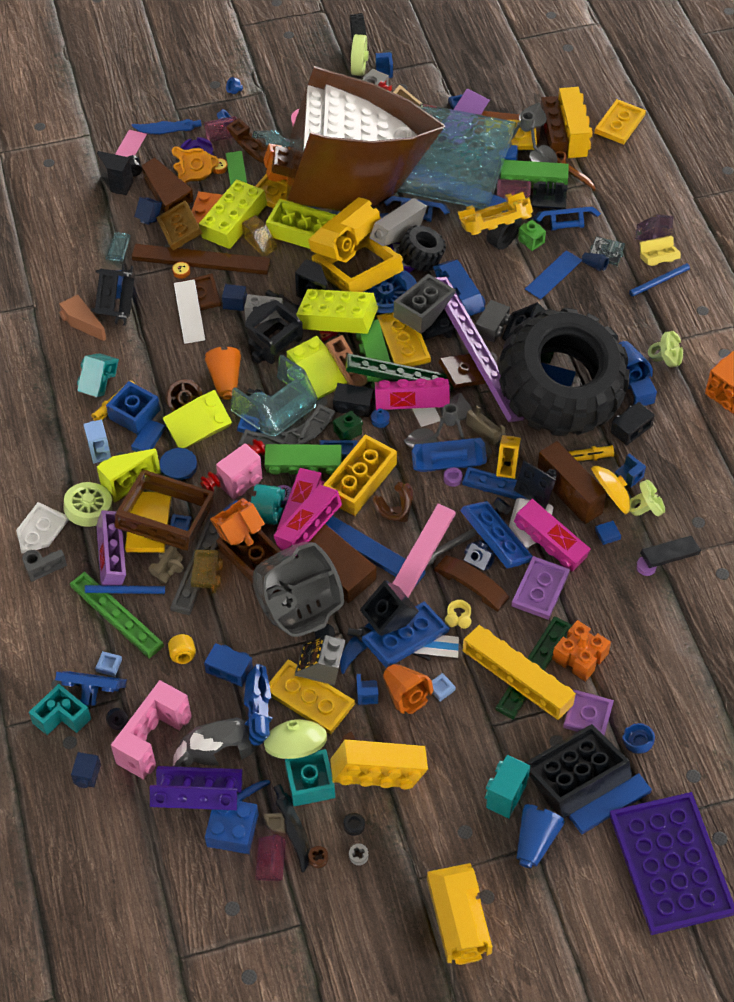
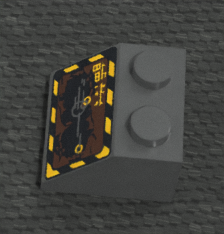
(321, 659)

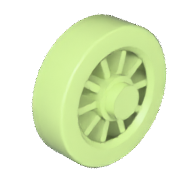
(359, 55)
(85, 502)

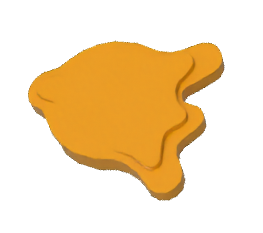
(193, 164)

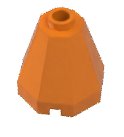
(407, 688)

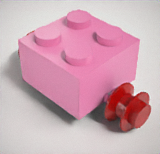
(237, 470)

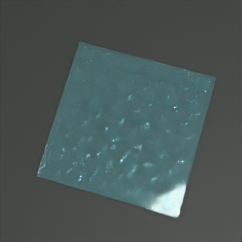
(463, 159)

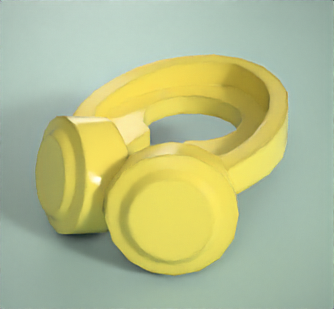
(453, 620)

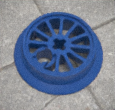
(385, 291)

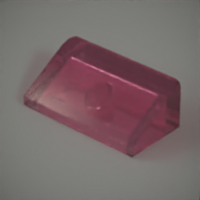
(217, 129)
(514, 187)
(270, 858)

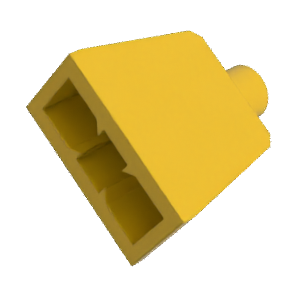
(508, 452)

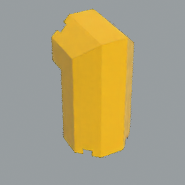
(345, 231)
(459, 913)

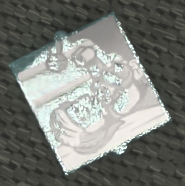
(610, 248)

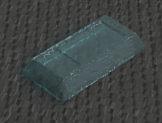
(118, 246)

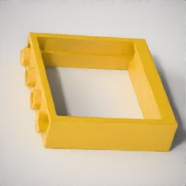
(368, 278)

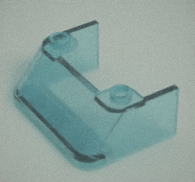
(283, 408)

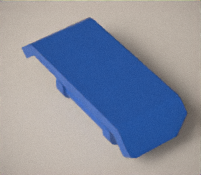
(427, 216)
(566, 224)
(449, 454)

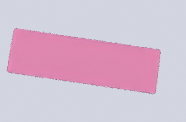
(131, 143)

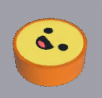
(222, 167)
(181, 270)

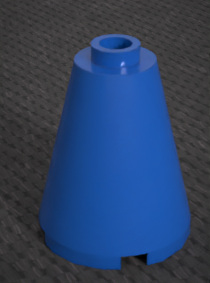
(638, 365)
(536, 834)

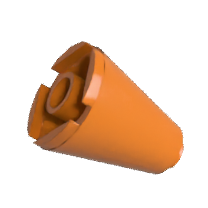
(224, 369)

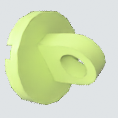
(670, 349)
(648, 500)

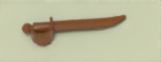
(574, 172)

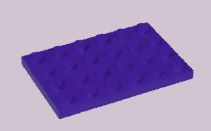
(672, 863)

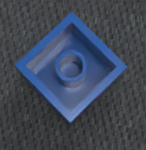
(133, 407)
(232, 828)

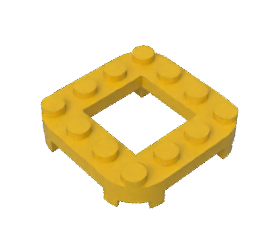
(489, 217)

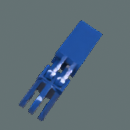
(256, 699)

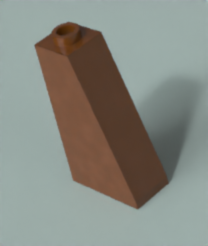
(165, 185)

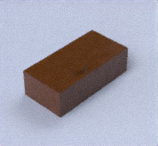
(573, 483)
(249, 557)
(352, 567)

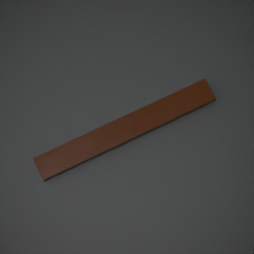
(201, 259)

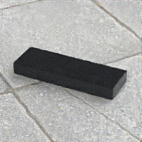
(670, 551)

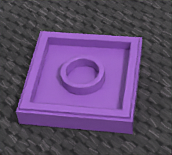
(588, 710)

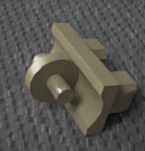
(168, 564)

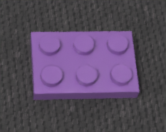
(540, 587)

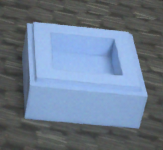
(108, 664)
(442, 687)

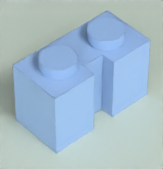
(97, 441)

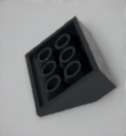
(578, 770)

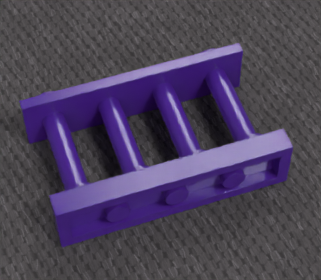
(196, 788)

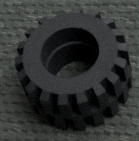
(422, 248)

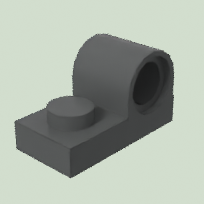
(42, 566)

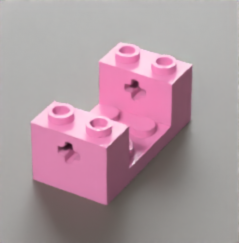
(130, 745)

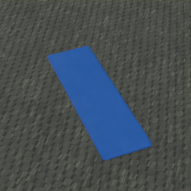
(553, 274)

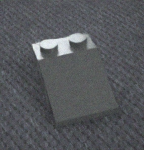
(423, 303)

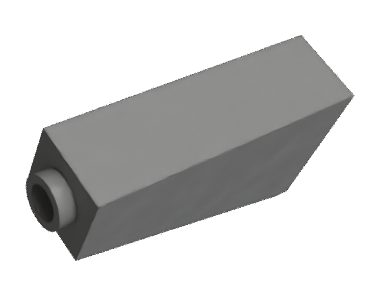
(395, 224)

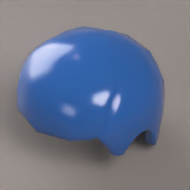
(638, 738)

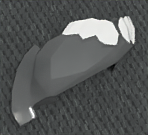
(209, 739)

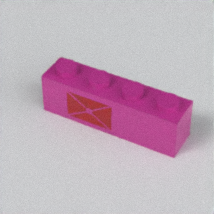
(412, 394)
(304, 485)
(308, 517)
(551, 535)

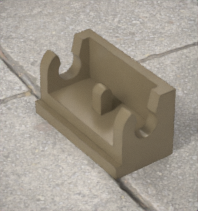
(484, 426)

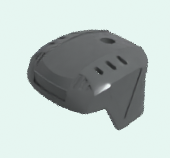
(301, 583)

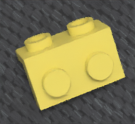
(658, 251)

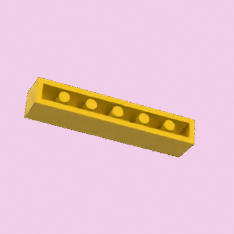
(519, 672)

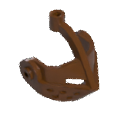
(401, 512)

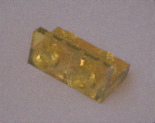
(206, 569)

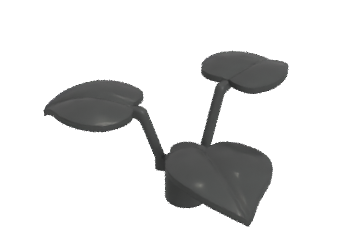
(528, 119)
(451, 415)

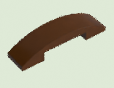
(243, 136)
(474, 580)

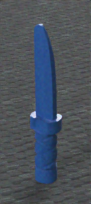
(252, 789)

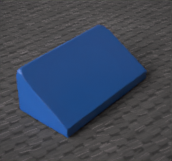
(560, 375)

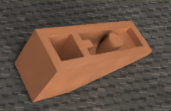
(81, 318)
(338, 349)

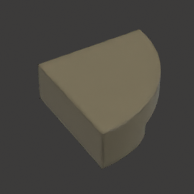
(275, 823)

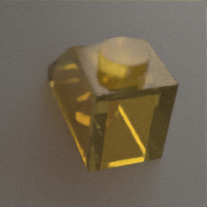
(258, 235)

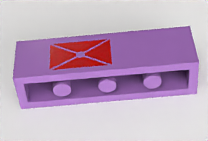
(110, 550)

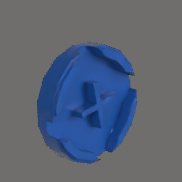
(178, 464)

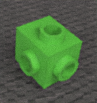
(531, 235)

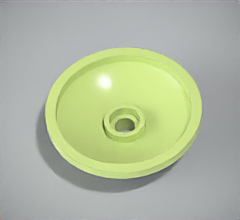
(295, 739)

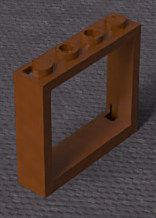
(156, 530)

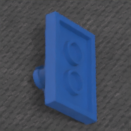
(90, 684)

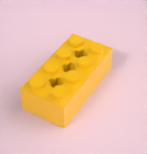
(575, 122)
(362, 473)
(378, 764)

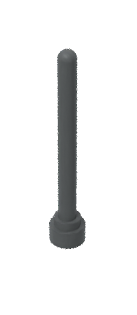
(452, 543)

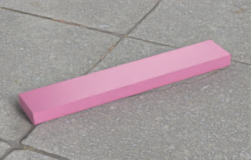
(424, 549)

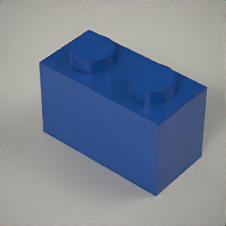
(228, 664)

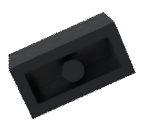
(353, 398)
(632, 423)

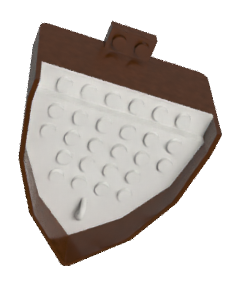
(352, 142)

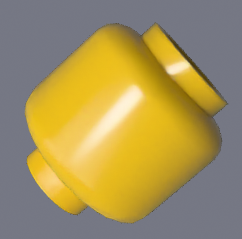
(181, 649)

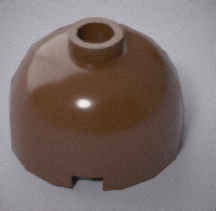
(181, 393)

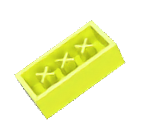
(225, 219)
(296, 222)
(337, 311)

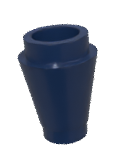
(596, 261)

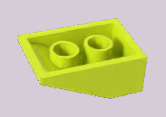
(318, 364)
(197, 420)
(121, 471)

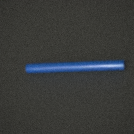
(658, 280)
(125, 589)

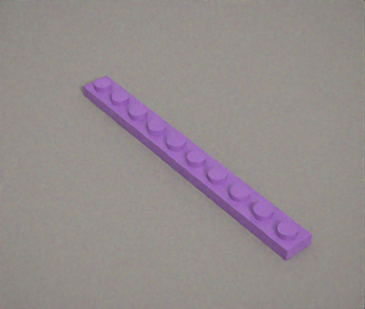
(478, 351)

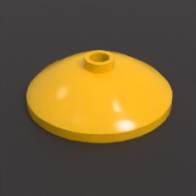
(614, 487)

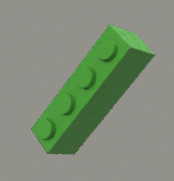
(535, 172)
(373, 346)
(291, 457)

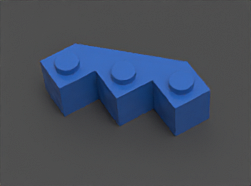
(463, 284)

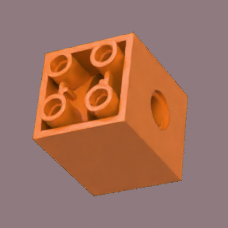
(721, 383)

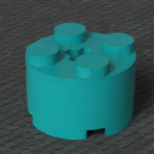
(268, 502)

